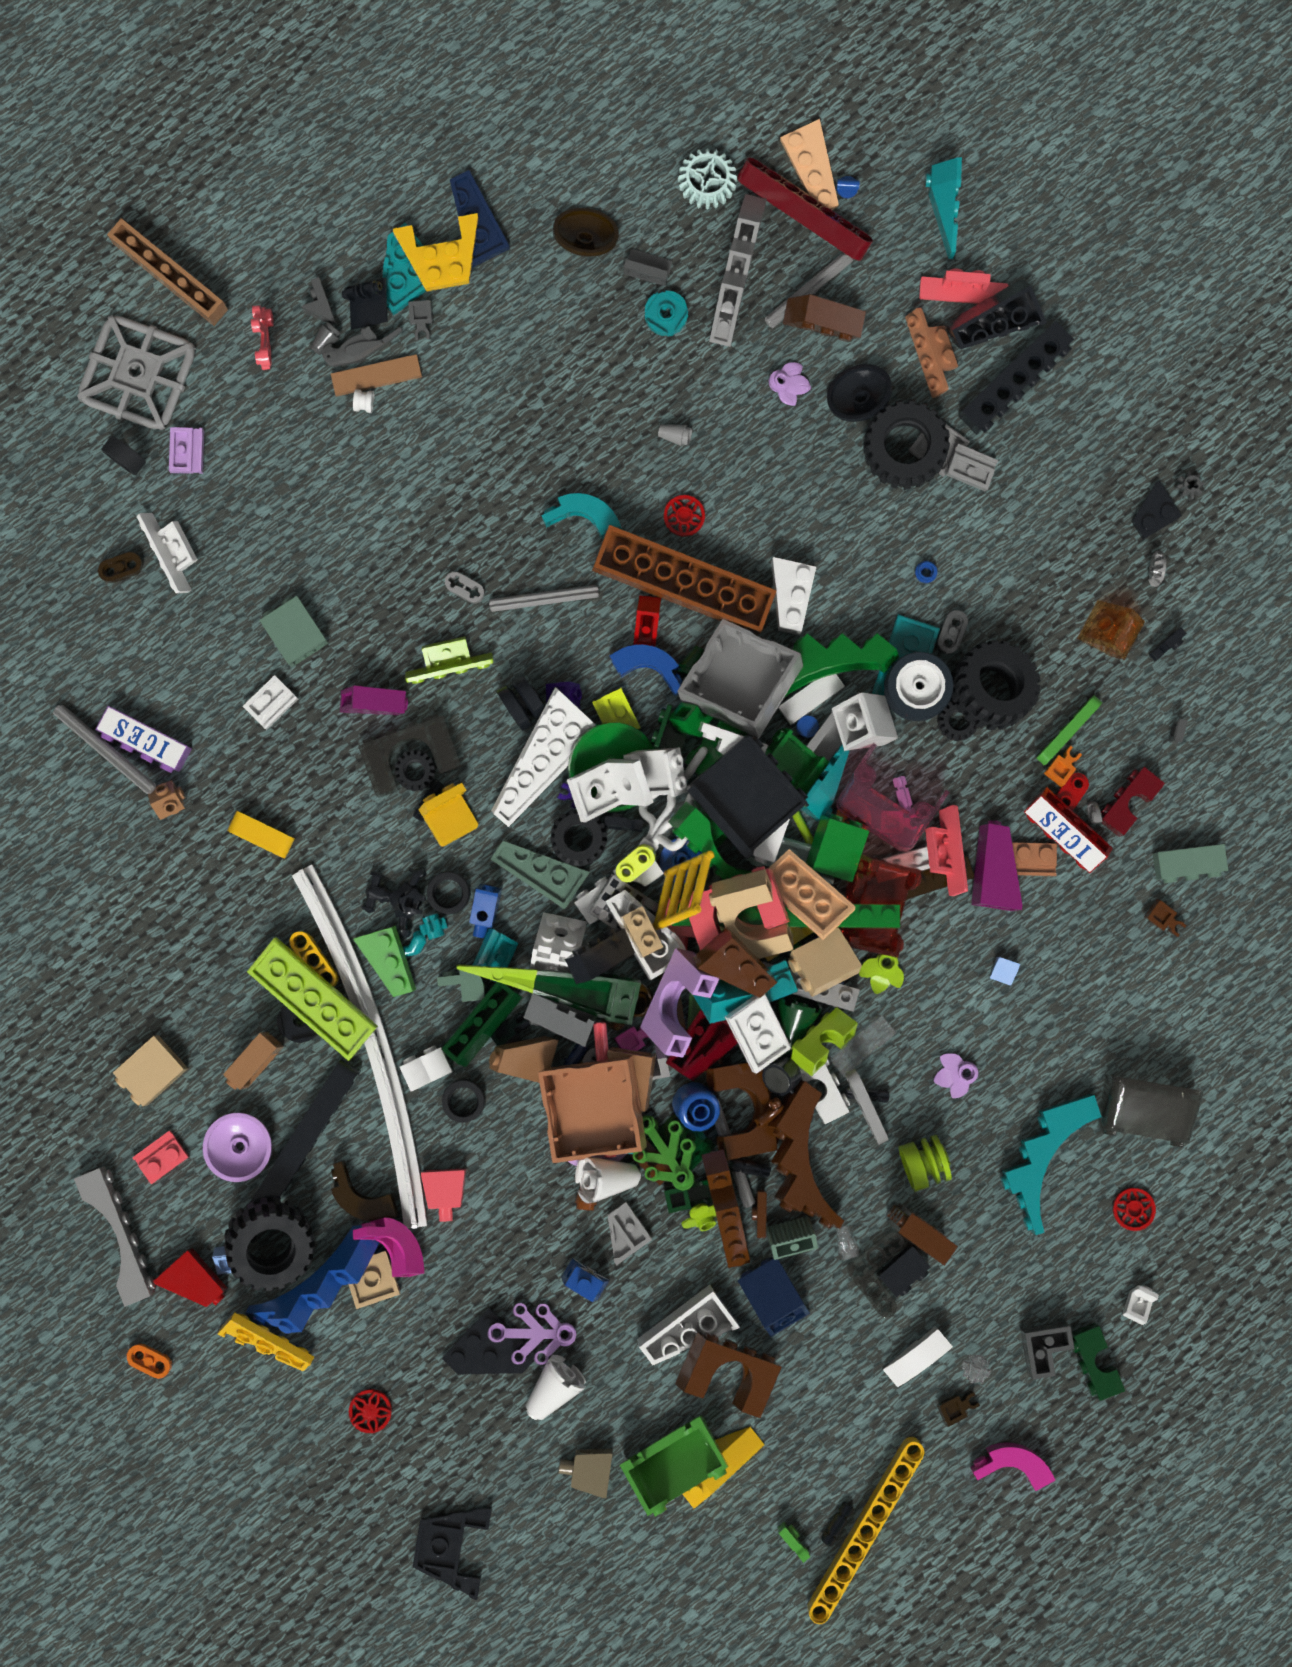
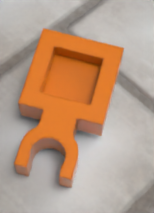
(1061, 768)

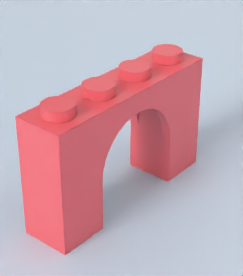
(706, 923)

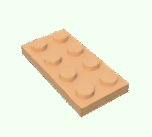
(810, 895)

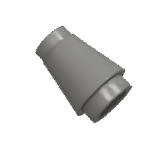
(676, 434)

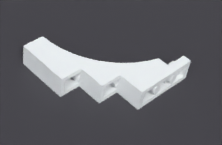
(769, 848)

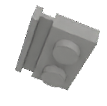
(971, 467)

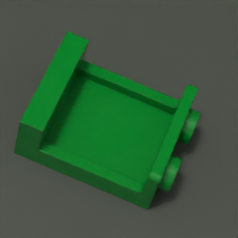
(796, 759)

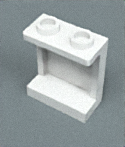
(662, 770)

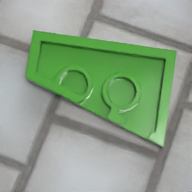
(388, 959)

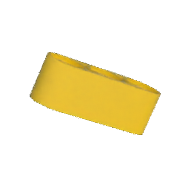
(260, 834)
(312, 948)

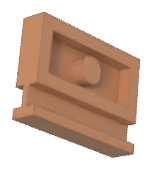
(1035, 859)

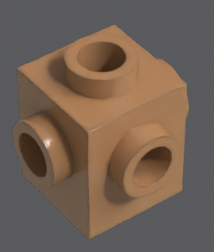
(167, 799)

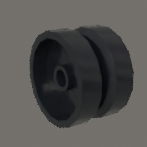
(523, 701)

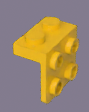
(448, 814)

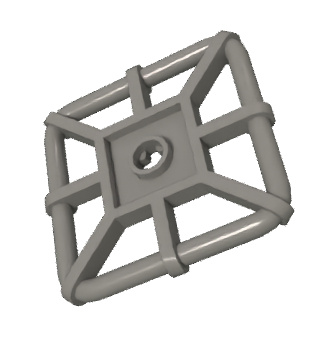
(145, 383)

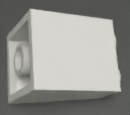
(864, 721)

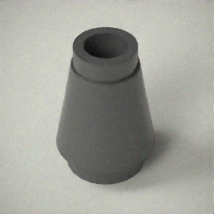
(326, 335)

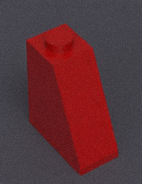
(192, 1280)

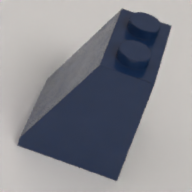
(773, 1296)

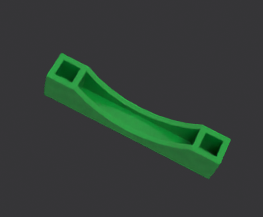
(696, 829)

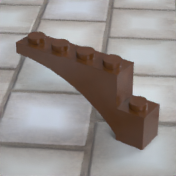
(726, 1208)

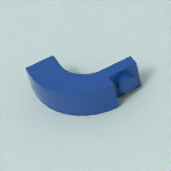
(647, 656)

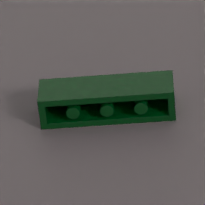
(481, 1023)

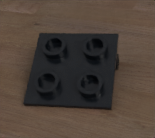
(367, 303)

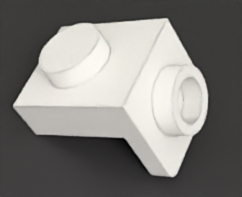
(1139, 1304)

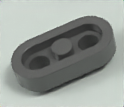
(952, 632)

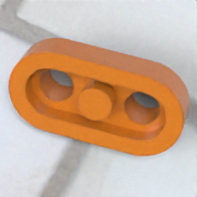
(149, 1362)

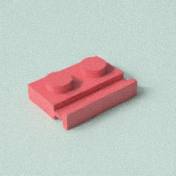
(161, 1157)

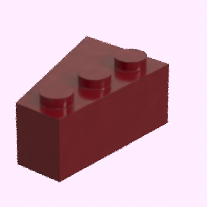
(706, 1047)

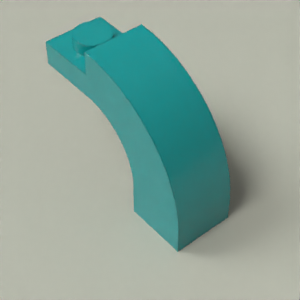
(585, 506)

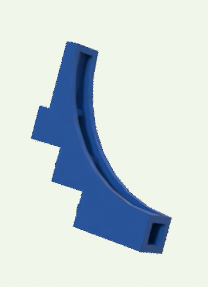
(318, 1291)

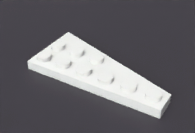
(542, 757)

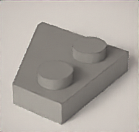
(626, 1232)

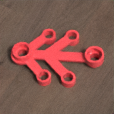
(262, 321)

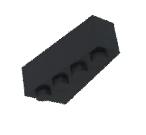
(997, 316)

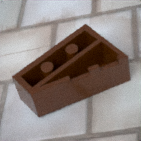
(824, 317)
(735, 964)

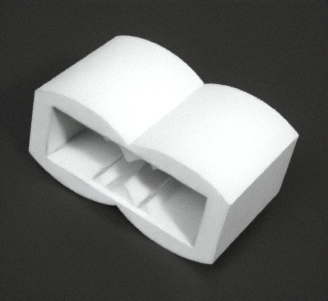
(425, 1068)

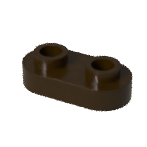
(120, 567)

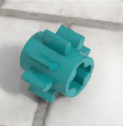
(433, 926)

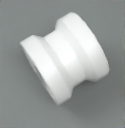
(363, 401)

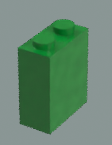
(837, 847)

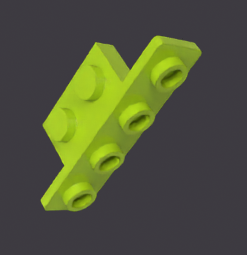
(447, 658)

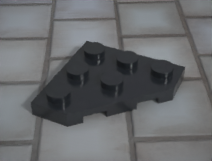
(479, 1355)

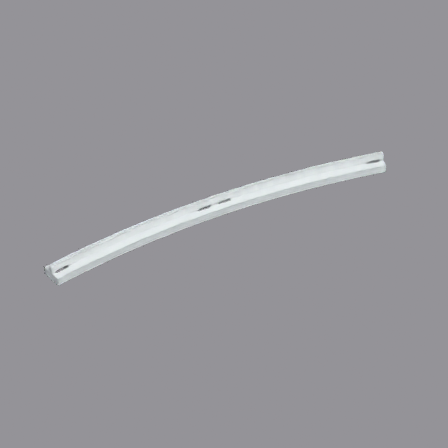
(383, 1068)

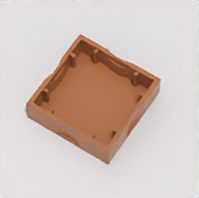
(592, 1109)

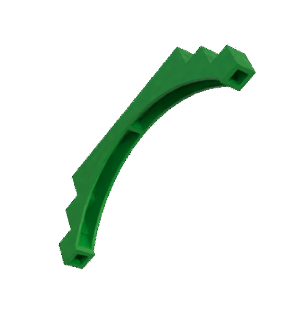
(818, 663)

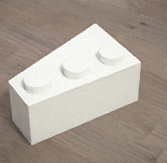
(793, 591)

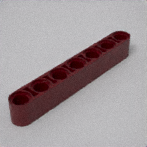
(804, 209)

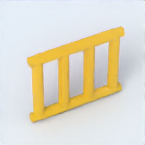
(684, 910)

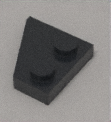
(1155, 512)

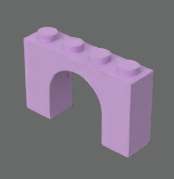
(661, 1017)

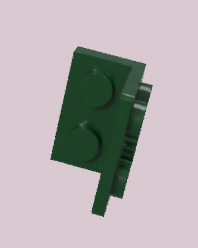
(667, 735)
(703, 1143)

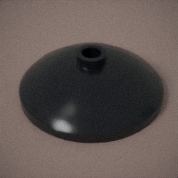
(859, 384)

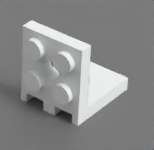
(616, 784)
(551, 950)

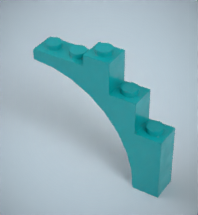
(1027, 1178)

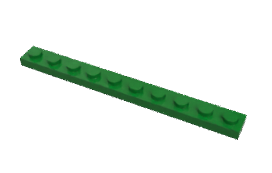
(863, 917)

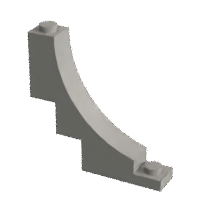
(737, 269)

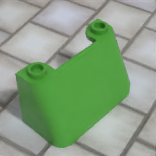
(674, 1465)

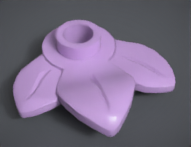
(792, 385)
(952, 1076)

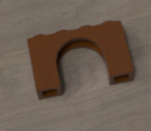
(751, 1139)
(921, 1233)
(710, 1353)

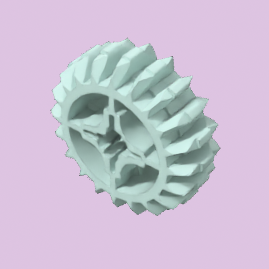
(726, 185)

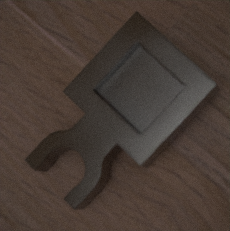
(953, 1408)

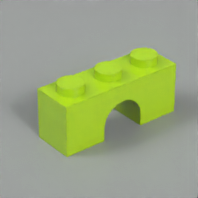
(833, 1028)

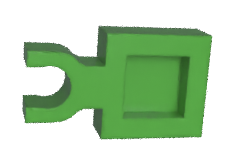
(791, 1536)

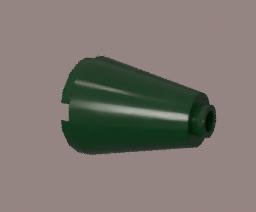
(796, 1017)

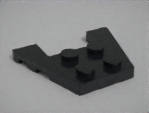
(440, 1547)

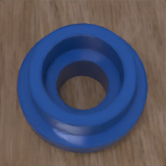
(926, 565)

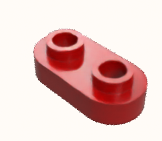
(1071, 792)

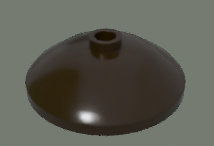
(585, 232)

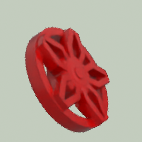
(684, 515)
(1134, 1209)
(370, 1411)

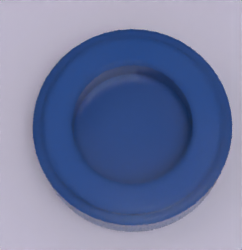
(807, 726)

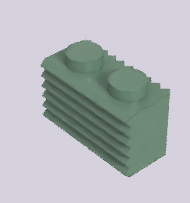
(791, 1237)

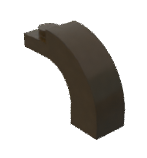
(357, 1204)

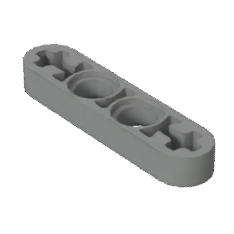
(866, 1106)

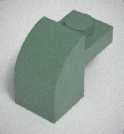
(471, 985)

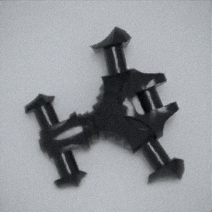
(404, 899)

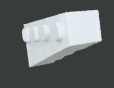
(677, 1331)

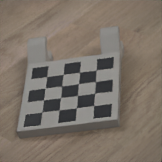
(611, 888)

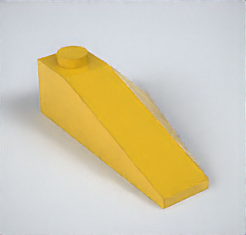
(737, 1450)

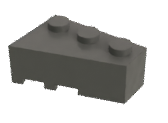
(560, 1019)

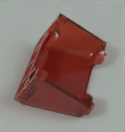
(879, 884)

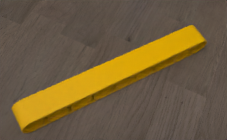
(865, 1541)

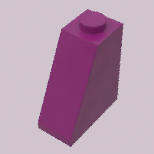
(373, 701)

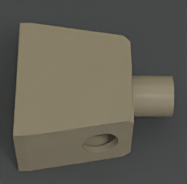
(589, 1470)

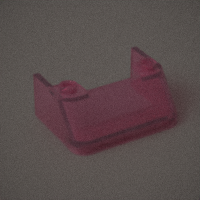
(880, 813)

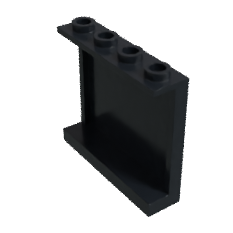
(747, 794)

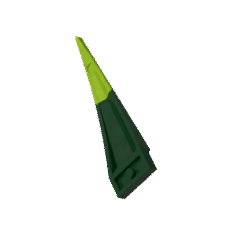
(604, 996)

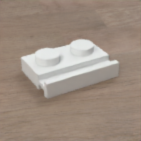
(270, 702)

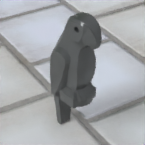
(357, 348)

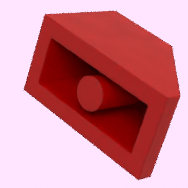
(647, 620)

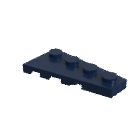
(469, 201)

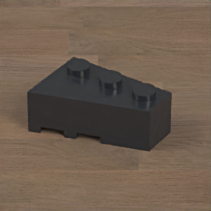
(599, 955)

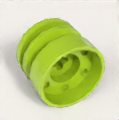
(925, 1163)

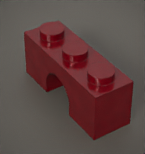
(1141, 784)

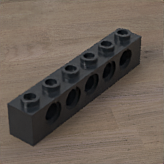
(1053, 337)

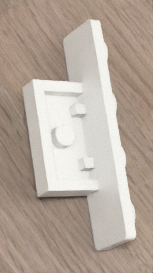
(170, 548)

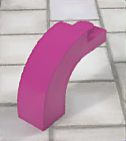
(399, 1242)
(1015, 1456)

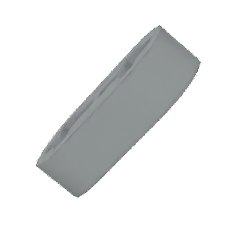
(461, 592)

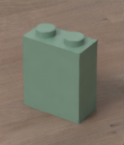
(293, 631)

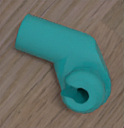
(416, 944)

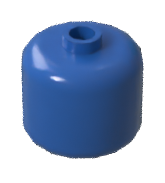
(696, 1106)

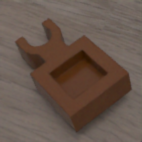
(1162, 917)

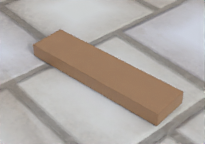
(376, 375)

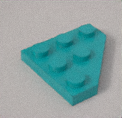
(401, 279)

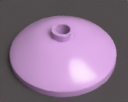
(221, 1150)

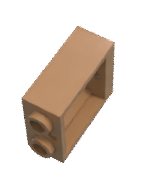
(252, 1061)

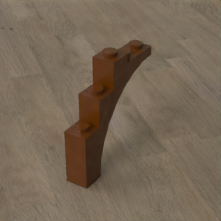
(792, 1158)

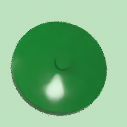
(602, 743)

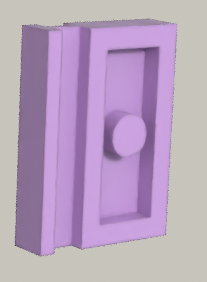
(186, 450)

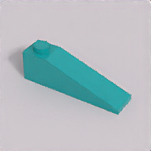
(944, 186)
(825, 787)

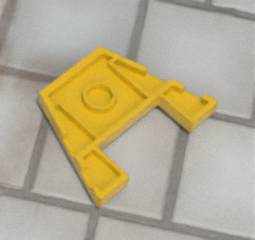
(441, 263)

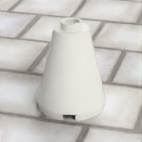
(604, 1178)
(554, 1388)

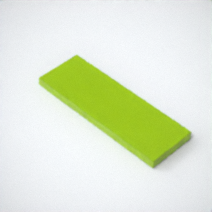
(312, 998)

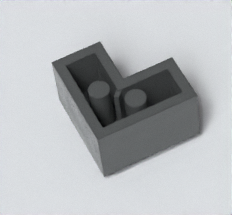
(1040, 1343)

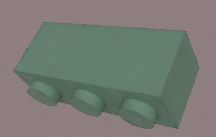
(1190, 863)

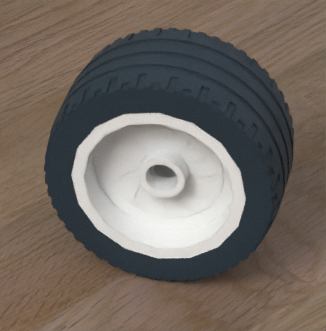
(933, 679)

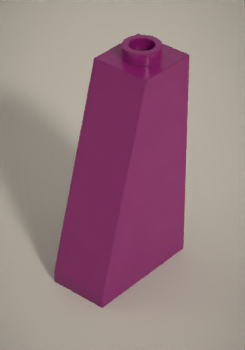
(995, 870)

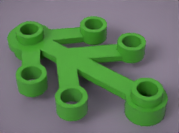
(668, 1155)

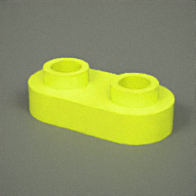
(635, 864)

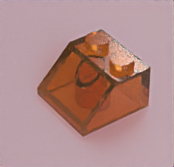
(1111, 629)

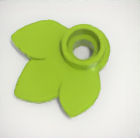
(881, 975)
(701, 1217)

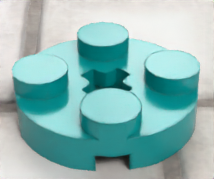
(663, 301)

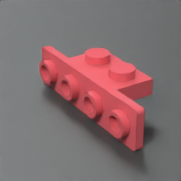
(960, 287)
(946, 850)

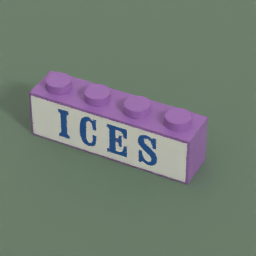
(144, 739)

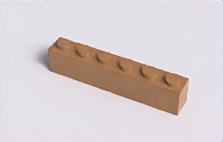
(167, 272)

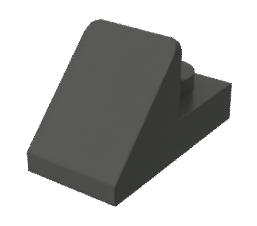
(320, 307)

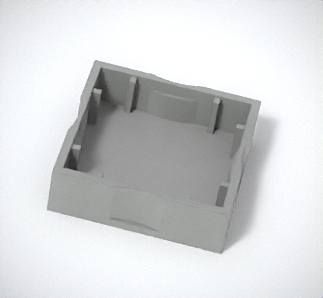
(741, 678)

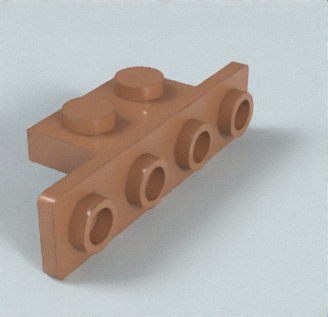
(933, 351)

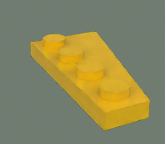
(265, 1342)

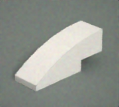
(917, 1357)

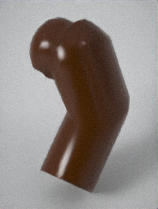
(767, 1116)

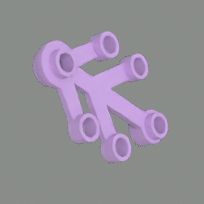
(535, 1334)

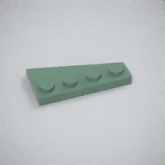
(546, 875)

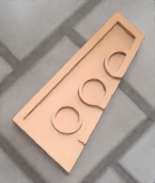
(811, 162)

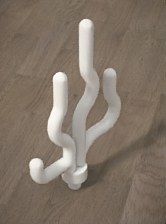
(660, 826)

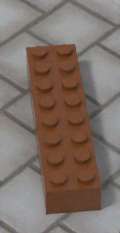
(683, 580)

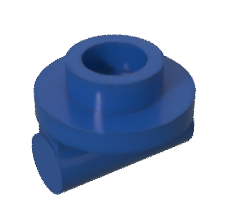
(847, 187)

